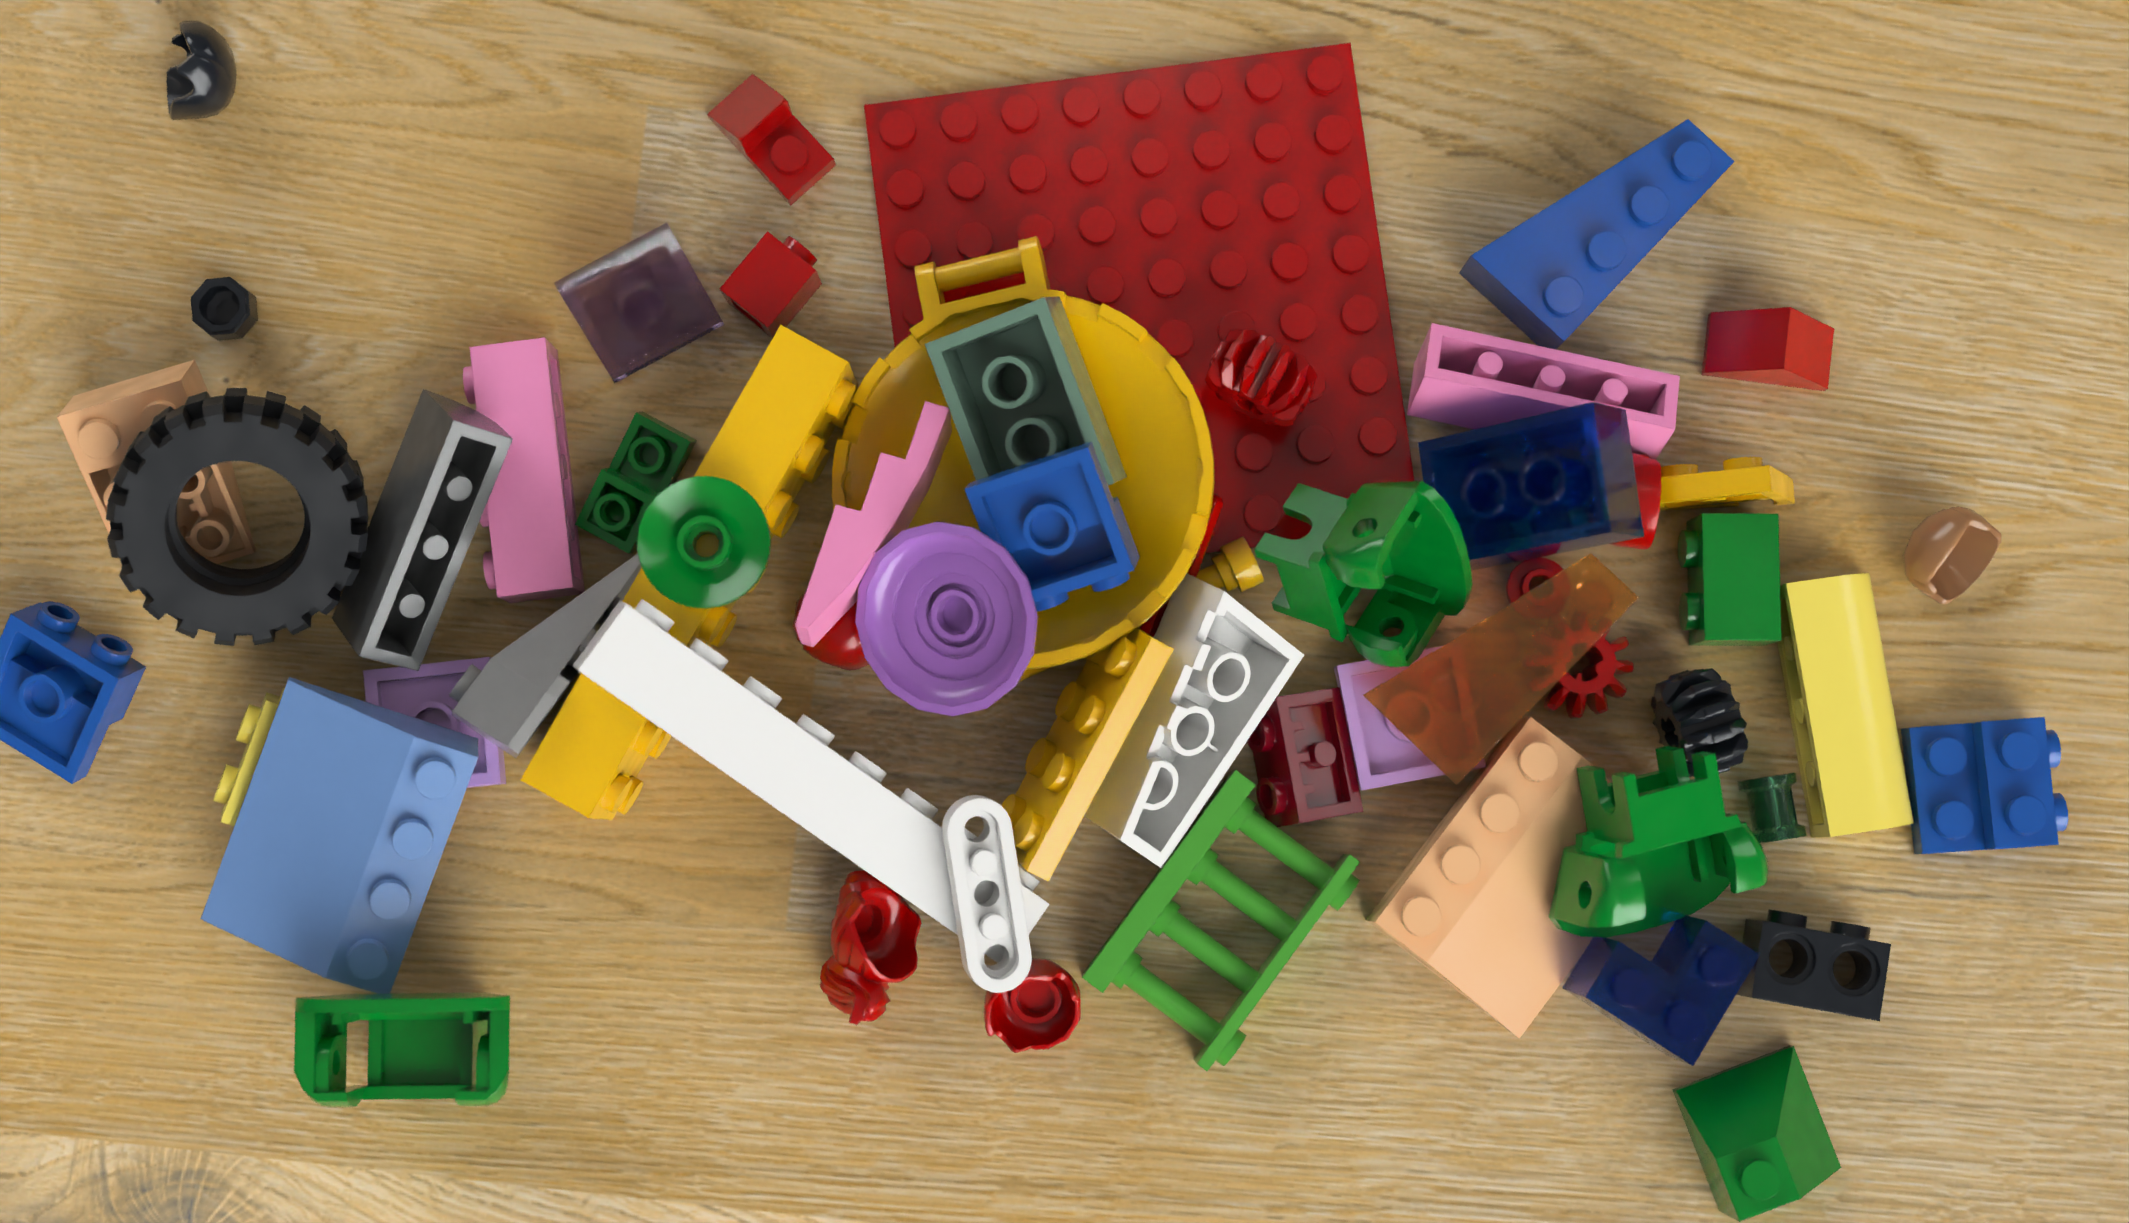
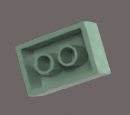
(1021, 390)

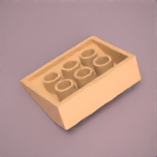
(1486, 880)

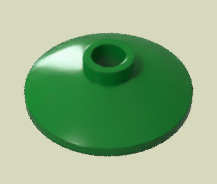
(680, 518)

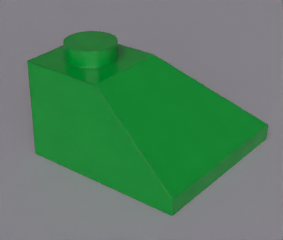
(1758, 1134)

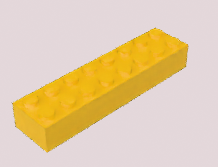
(769, 450)

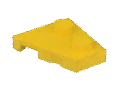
(1739, 481)

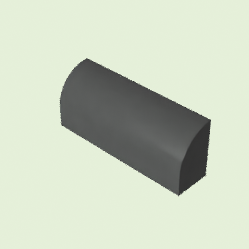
(421, 530)

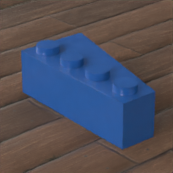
(1582, 246)

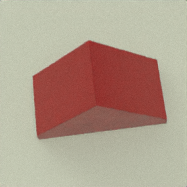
(1769, 347)

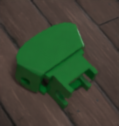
(1380, 539)
(1653, 849)
(415, 1047)

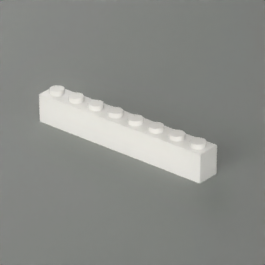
(782, 760)

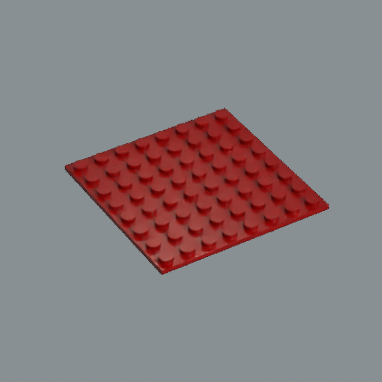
(1194, 211)

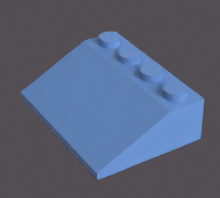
(341, 835)

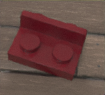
(1305, 759)

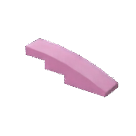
(857, 535)

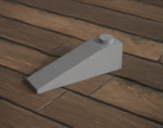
(532, 673)

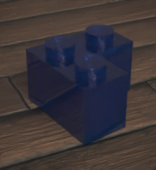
(1675, 996)

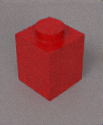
(772, 283)

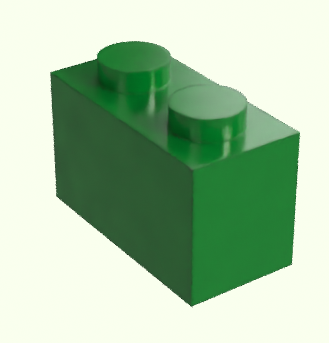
(1731, 579)

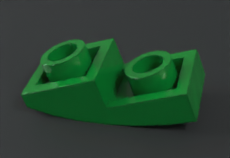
(642, 468)

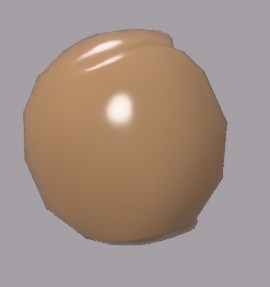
(1949, 552)

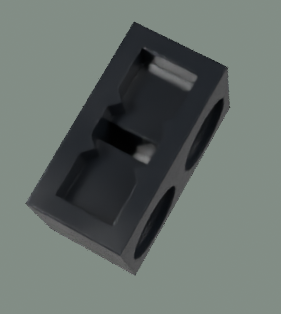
(1811, 976)

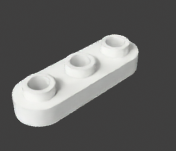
(1001, 917)

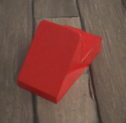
(772, 138)

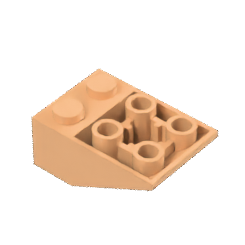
(105, 424)

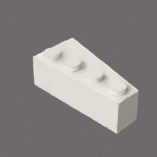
(1194, 719)

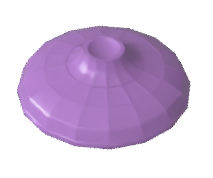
(946, 618)

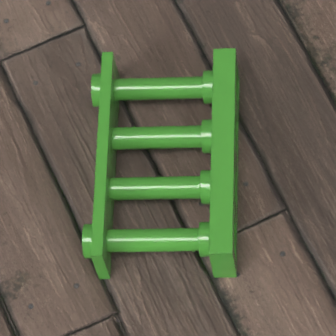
(1159, 914)

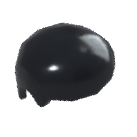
(206, 78)

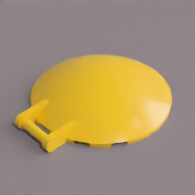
(1145, 404)

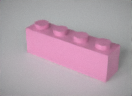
(1495, 380)
(533, 496)

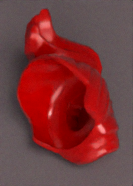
(870, 945)

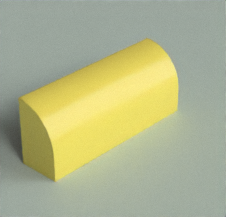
(1841, 707)

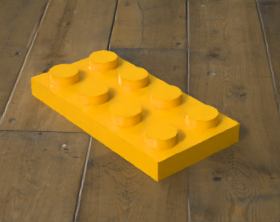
(1081, 747)

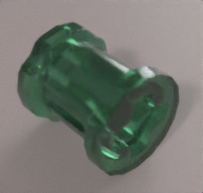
(1772, 807)

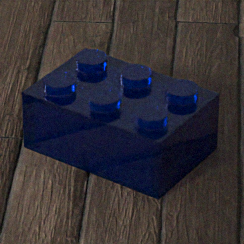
(1538, 483)

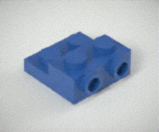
(1057, 524)
(61, 687)
(1983, 785)

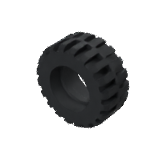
(221, 597)

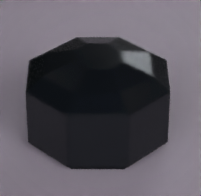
(224, 308)

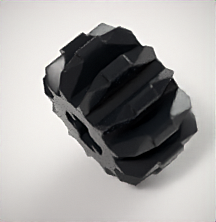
(1700, 715)

